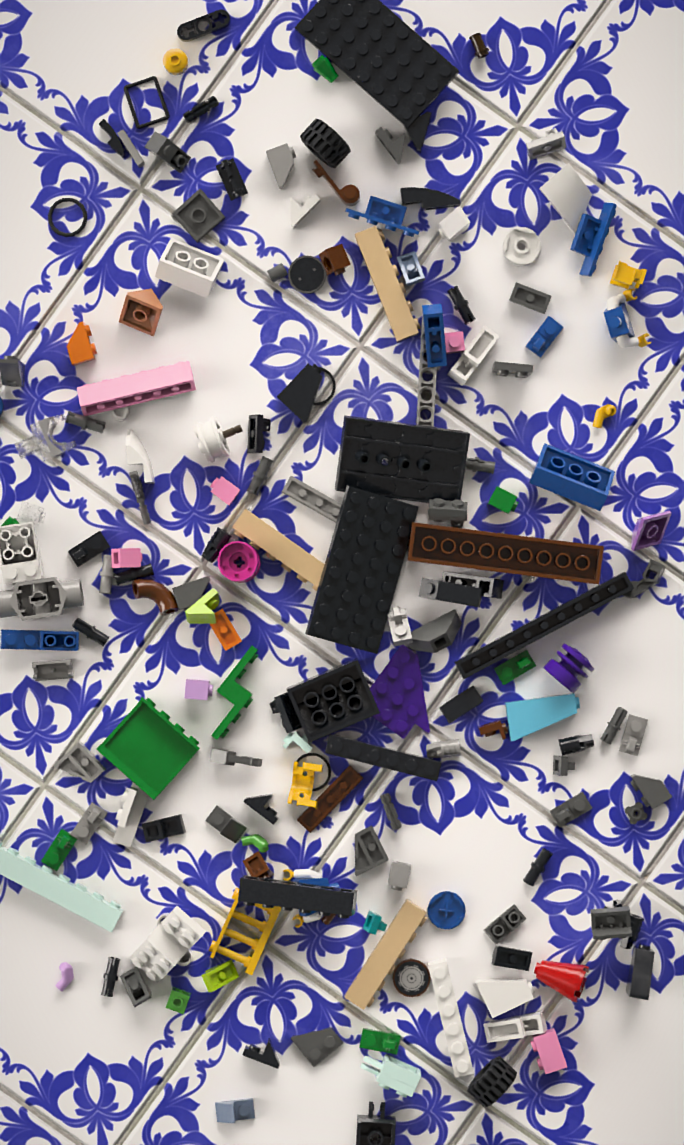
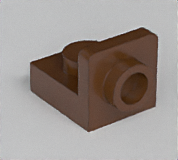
(490, 729)
(257, 866)

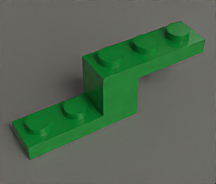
(235, 693)

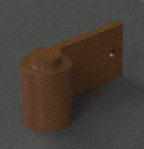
(348, 194)

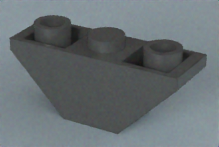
(436, 634)

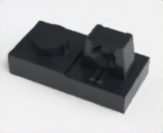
(256, 427)
(89, 549)
(284, 706)
(511, 958)

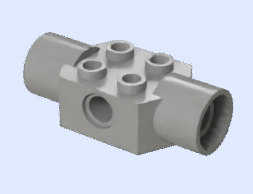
(41, 598)

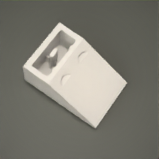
(19, 553)

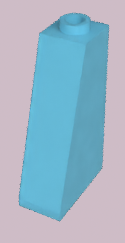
(537, 713)

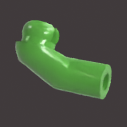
(257, 840)

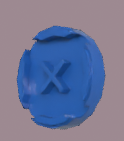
(446, 910)

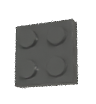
(519, 370)

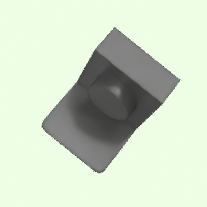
(394, 148)
(226, 824)
(136, 986)

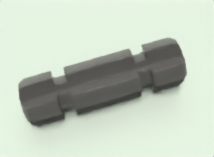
(390, 811)

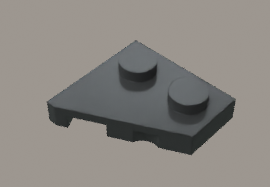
(368, 851)

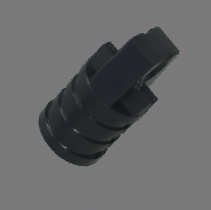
(215, 544)
(575, 744)
(636, 924)

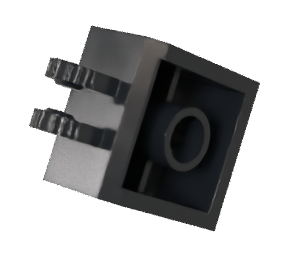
(371, 1124)

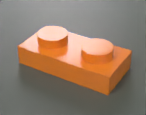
(225, 630)

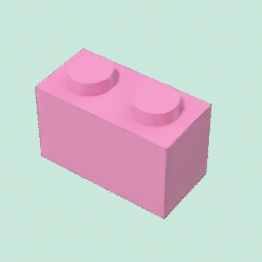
(549, 1051)

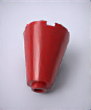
(563, 977)

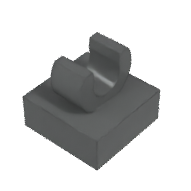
(561, 765)

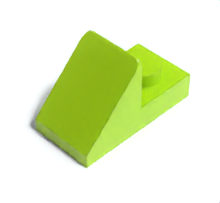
(201, 611)
(220, 975)

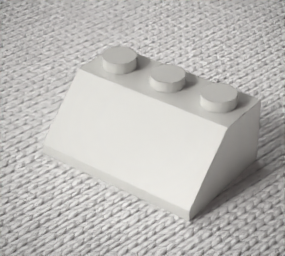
(189, 268)

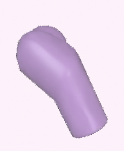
(67, 976)

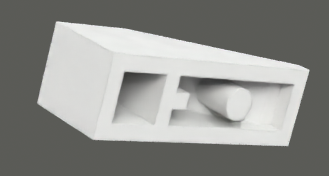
(454, 224)

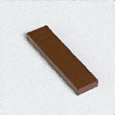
(330, 798)

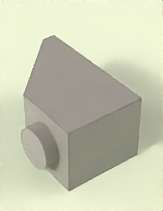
(281, 162)

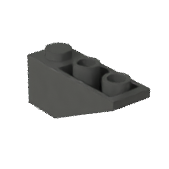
(12, 371)

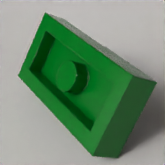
(515, 667)
(59, 850)
(379, 1041)

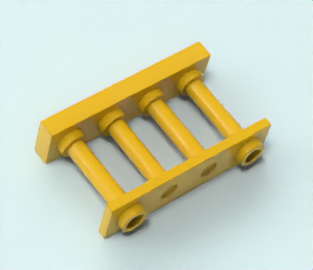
(257, 944)

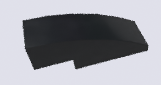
(428, 198)

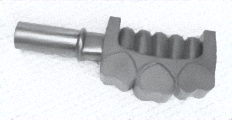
(138, 489)

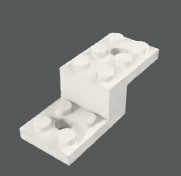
(167, 944)

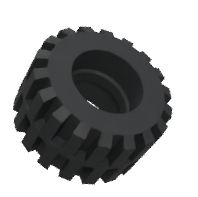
(325, 143)
(492, 1081)

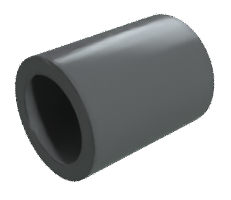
(277, 272)

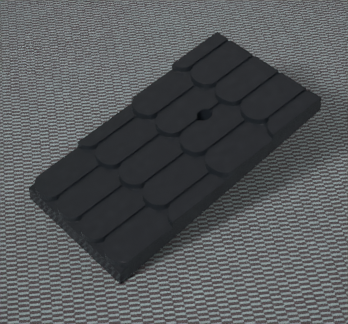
(402, 459)

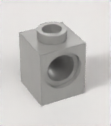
(399, 875)

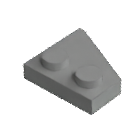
(80, 763)

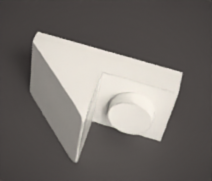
(298, 213)

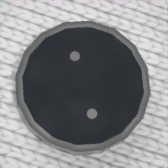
(306, 274)

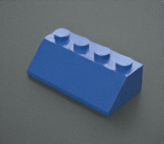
(572, 477)

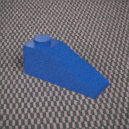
(434, 335)

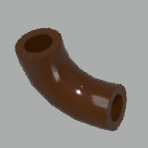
(158, 593)

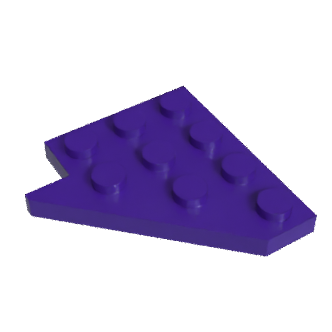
(401, 694)

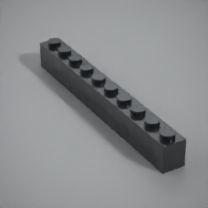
(544, 625)

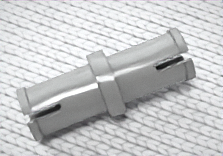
(106, 575)

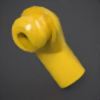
(602, 413)

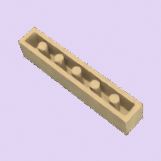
(386, 283)
(279, 547)
(385, 954)

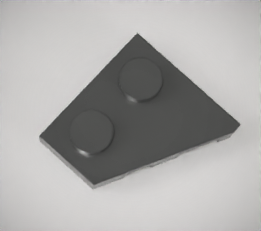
(317, 1044)

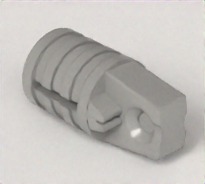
(443, 749)

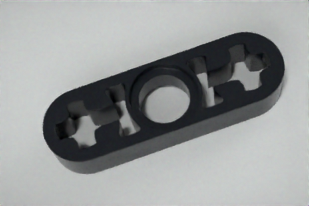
(192, 36)

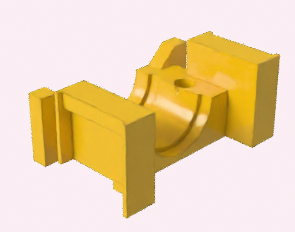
(626, 275)
(303, 784)

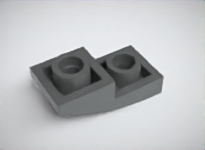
(504, 924)

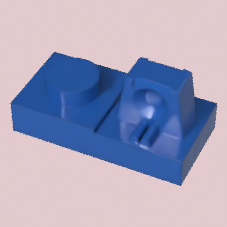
(544, 336)

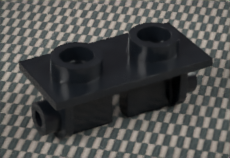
(231, 179)

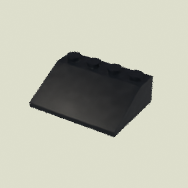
(332, 700)

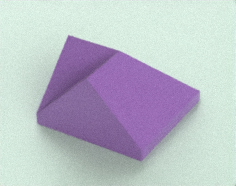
(649, 530)

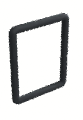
(161, 98)

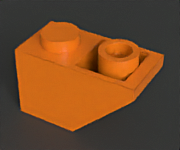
(79, 345)

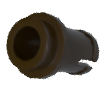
(479, 45)

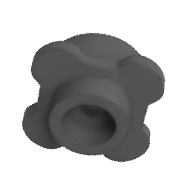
(640, 816)

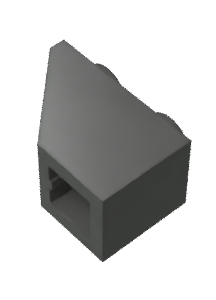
(167, 151)
(652, 789)

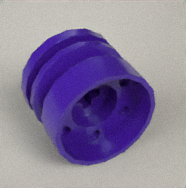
(569, 668)

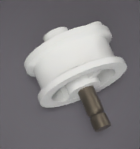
(213, 438)

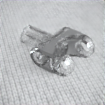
(43, 440)

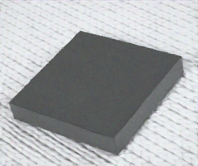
(198, 215)

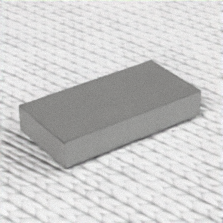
(131, 148)

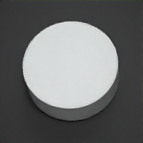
(121, 413)

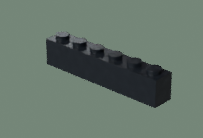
(383, 757)
(298, 896)

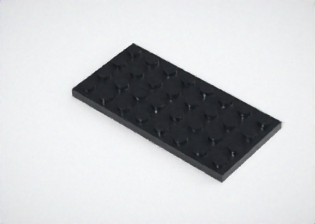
(379, 54)
(361, 570)

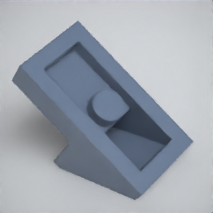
(410, 268)
(235, 1110)

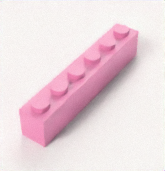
(136, 388)

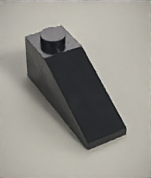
(491, 587)
(450, 592)

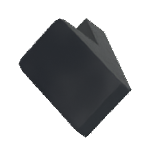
(257, 804)
(267, 1057)

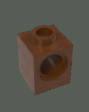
(335, 260)

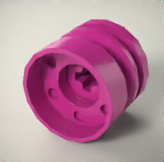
(233, 552)

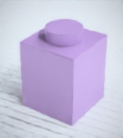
(198, 689)

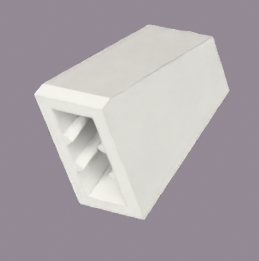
(504, 994)

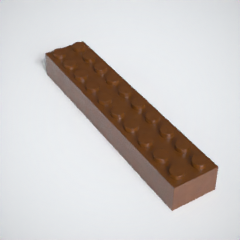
(505, 553)

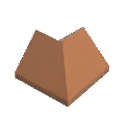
(141, 311)

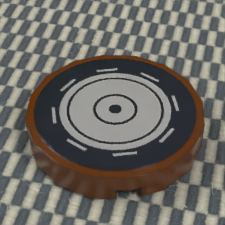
(411, 977)

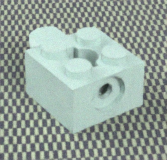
(394, 1074)

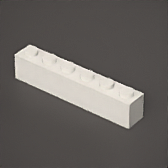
(450, 1017)

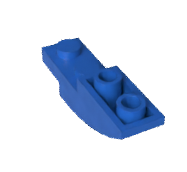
(39, 640)

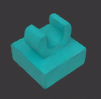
(374, 923)

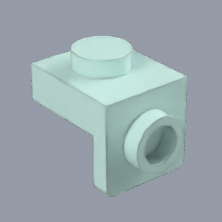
(299, 740)

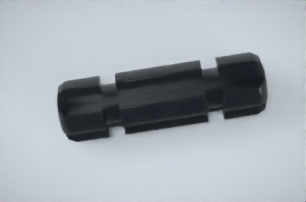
(200, 109)

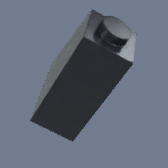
(302, 392)
(640, 972)

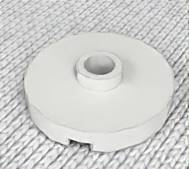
(521, 236)

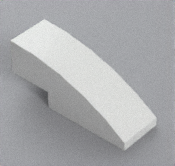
(473, 355)
(515, 1027)

